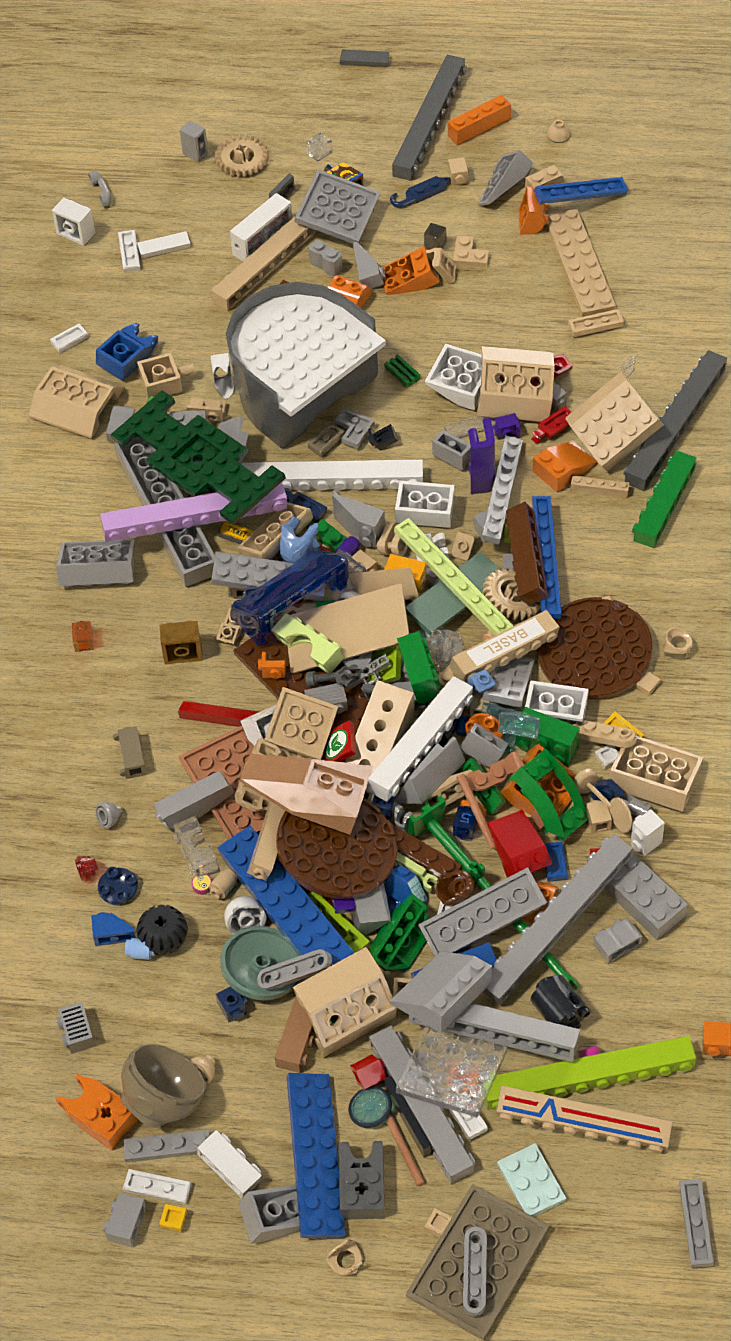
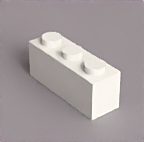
(229, 1163)

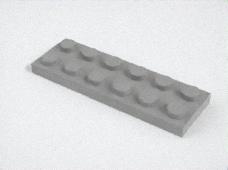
(246, 571)
(483, 913)

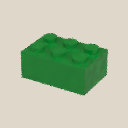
(419, 667)
(555, 735)

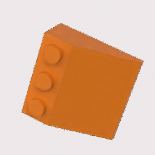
(550, 783)

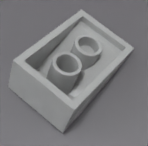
(359, 519)
(270, 1213)

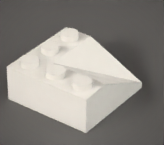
(457, 376)

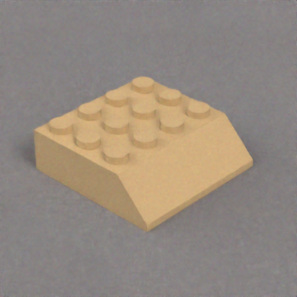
(614, 421)

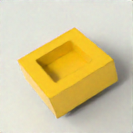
(173, 1217)

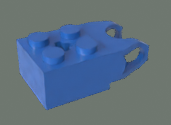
(124, 350)

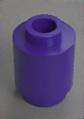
(350, 545)

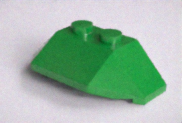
(402, 937)

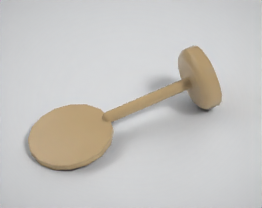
(620, 813)

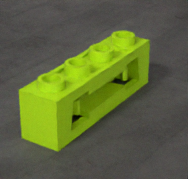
(352, 936)

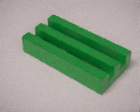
(404, 368)

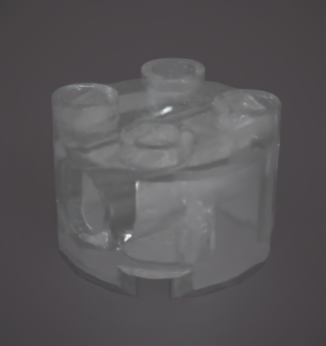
(443, 646)

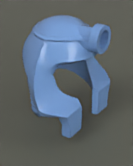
(295, 548)

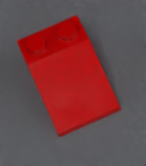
(518, 843)

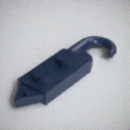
(422, 191)

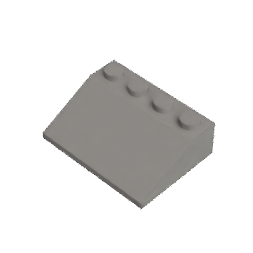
(96, 562)
(444, 989)

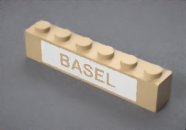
(505, 646)

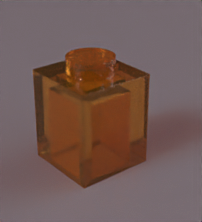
(82, 636)

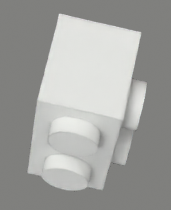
(647, 832)

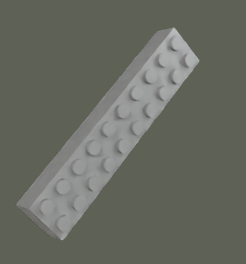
(185, 546)

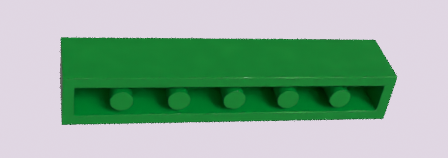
(664, 498)

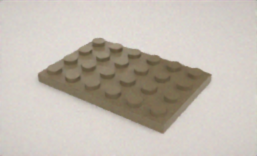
(510, 1247)

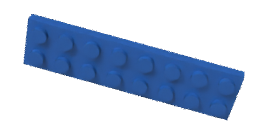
(315, 1156)

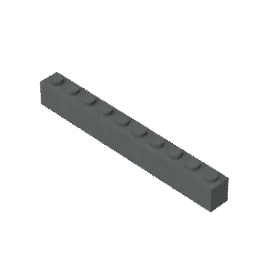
(429, 117)
(675, 420)

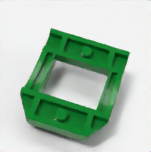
(527, 779)

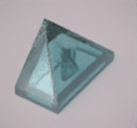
(519, 724)

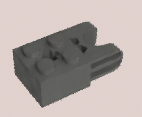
(361, 1176)

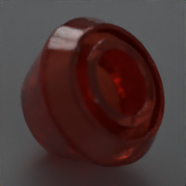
(86, 867)

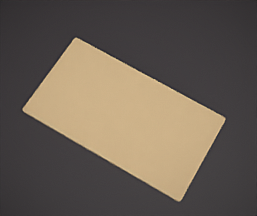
(355, 624)

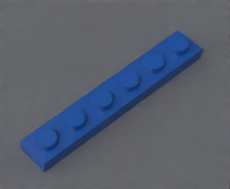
(580, 190)

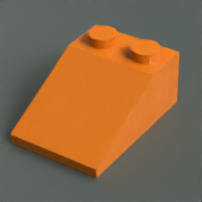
(560, 462)

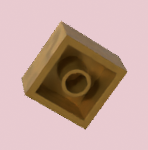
(180, 642)

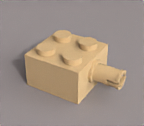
(162, 374)

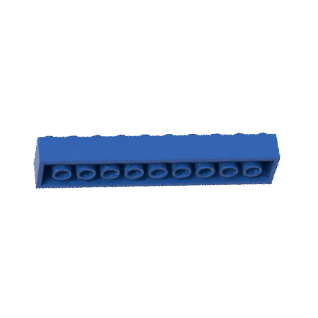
(284, 901)

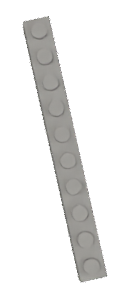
(558, 917)

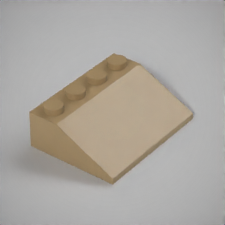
(656, 772)

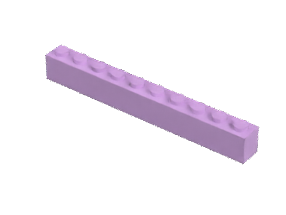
(179, 514)

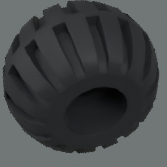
(162, 929)

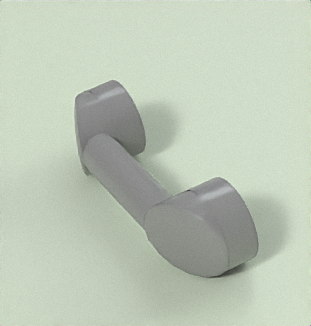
(96, 178)

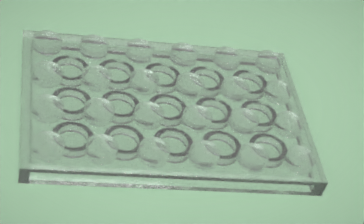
(452, 1071)

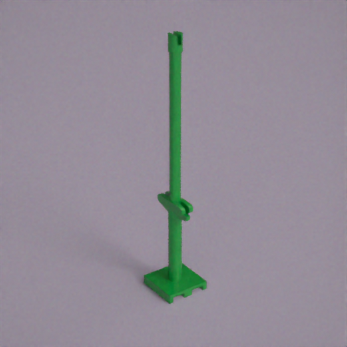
(430, 821)

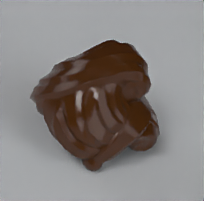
(454, 889)

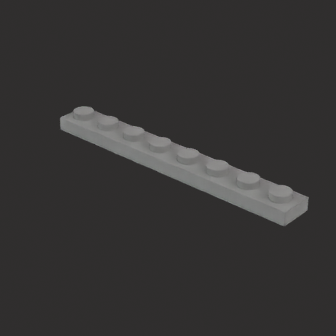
(501, 490)

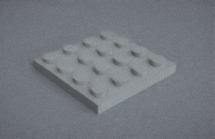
(337, 207)

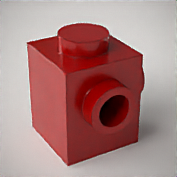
(369, 1071)

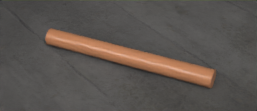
(404, 1150)

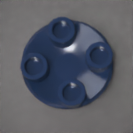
(117, 885)

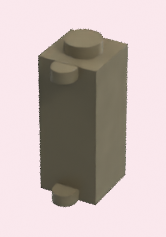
(131, 752)

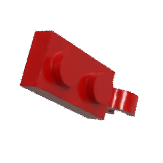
(552, 425)

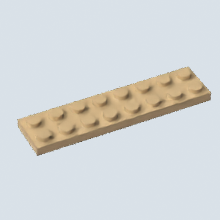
(580, 263)

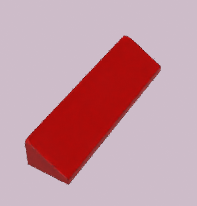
(213, 713)

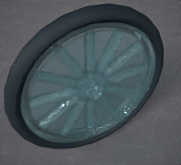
(370, 1107)

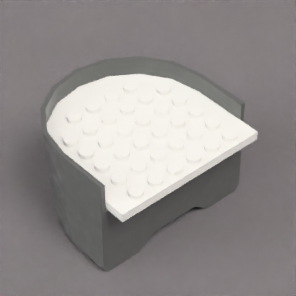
(298, 354)

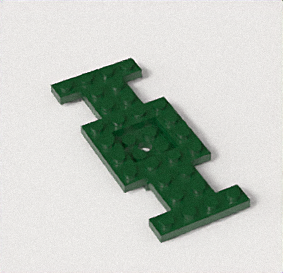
(179, 448)

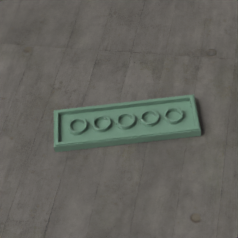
(440, 604)

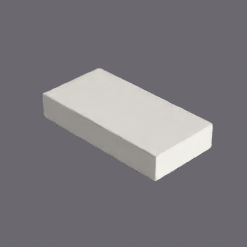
(69, 338)

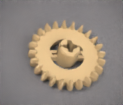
(241, 150)
(492, 591)

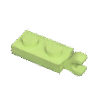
(421, 873)

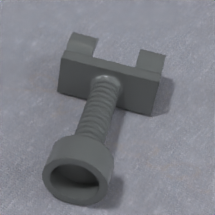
(340, 676)

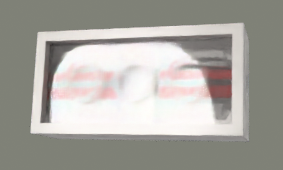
(259, 226)

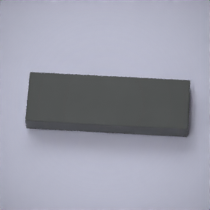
(364, 58)

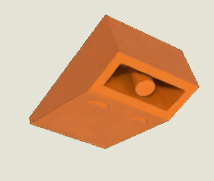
(410, 273)

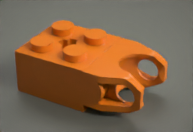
(94, 1108)

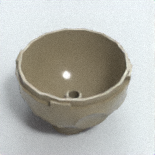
(160, 1085)

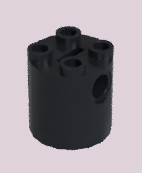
(559, 1002)

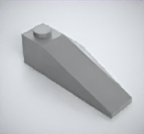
(507, 172)

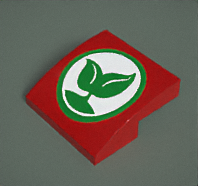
(340, 743)

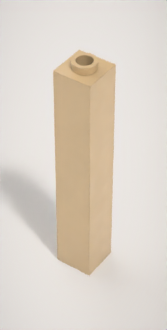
(265, 849)

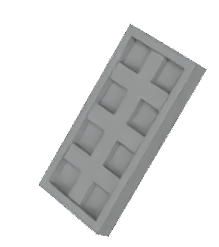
(510, 682)

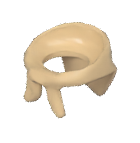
(677, 632)
(345, 1245)

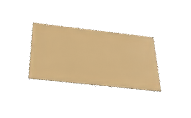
(374, 580)

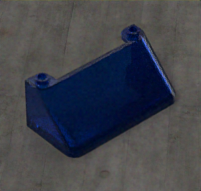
(257, 609)

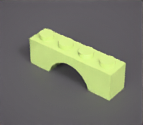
(292, 632)

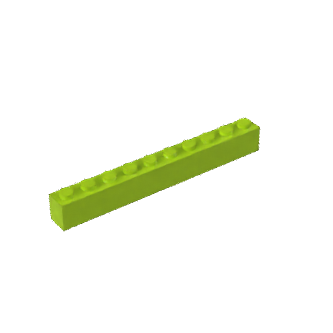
(599, 1070)

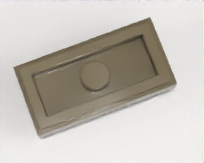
(326, 439)

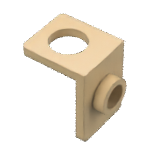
(463, 545)

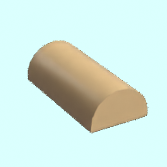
(266, 539)

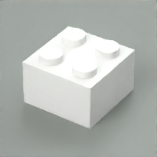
(73, 221)

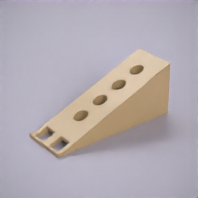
(382, 725)

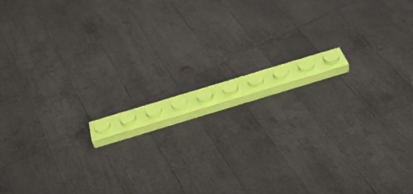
(452, 577)

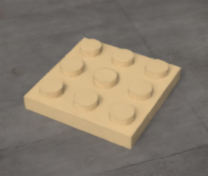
(301, 724)

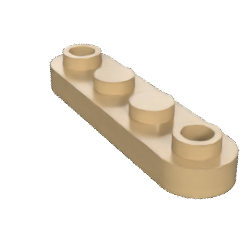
(605, 733)

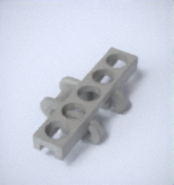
(375, 671)

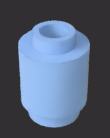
(137, 949)

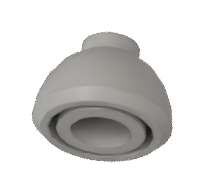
(108, 814)

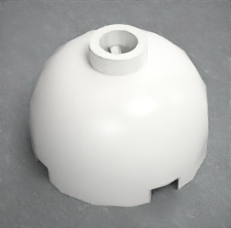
(244, 913)

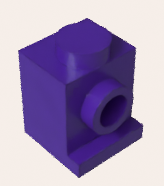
(506, 425)

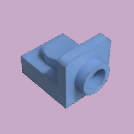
(481, 681)

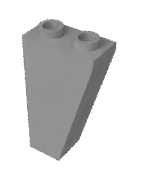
(193, 800)

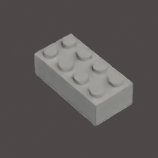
(646, 897)

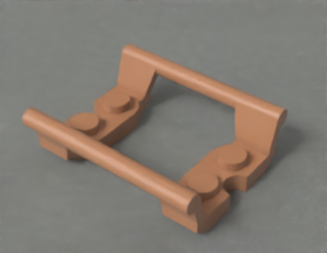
(481, 781)

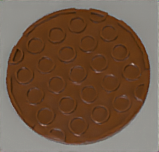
(597, 648)
(335, 861)

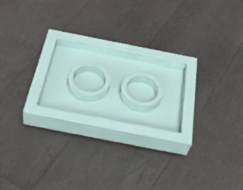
(531, 1181)

